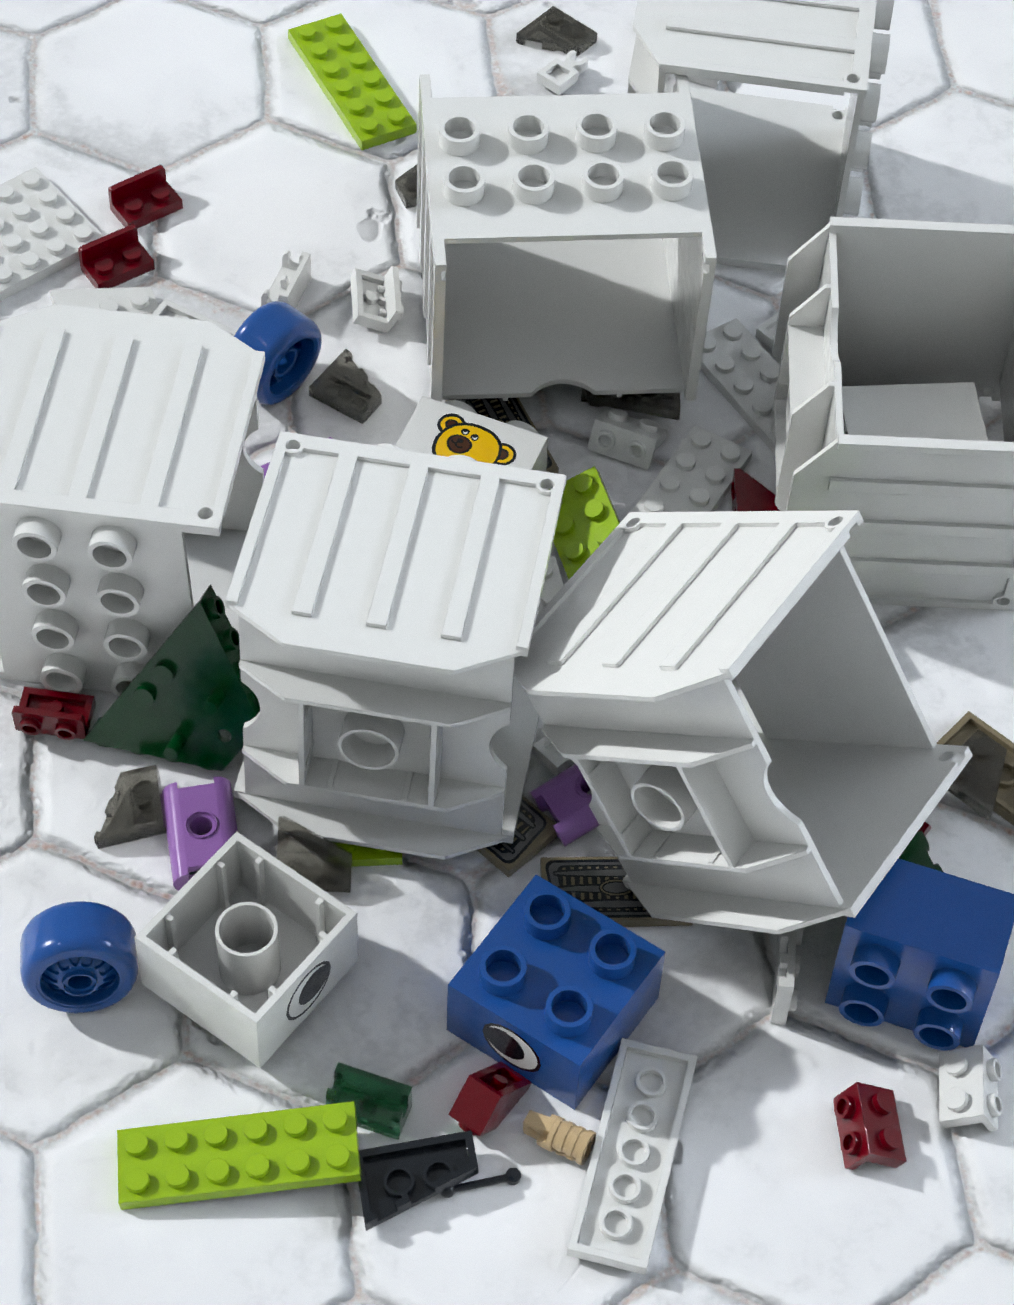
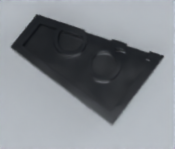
(412, 1172)

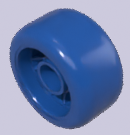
(289, 345)
(78, 957)

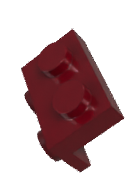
(54, 713)
(869, 1126)

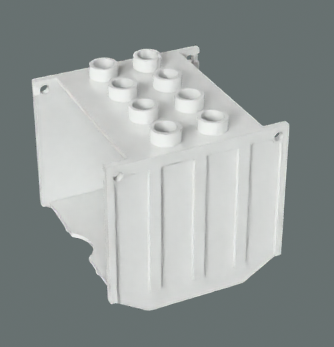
(767, 161)
(563, 243)
(894, 309)
(117, 486)
(386, 642)
(684, 789)

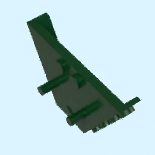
(185, 695)

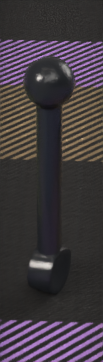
(511, 1177)

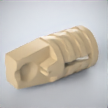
(560, 1136)

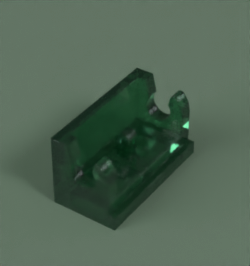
(379, 1101)

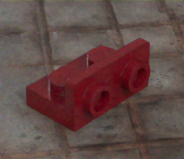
(143, 198)
(115, 258)

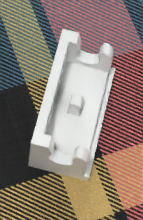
(290, 280)

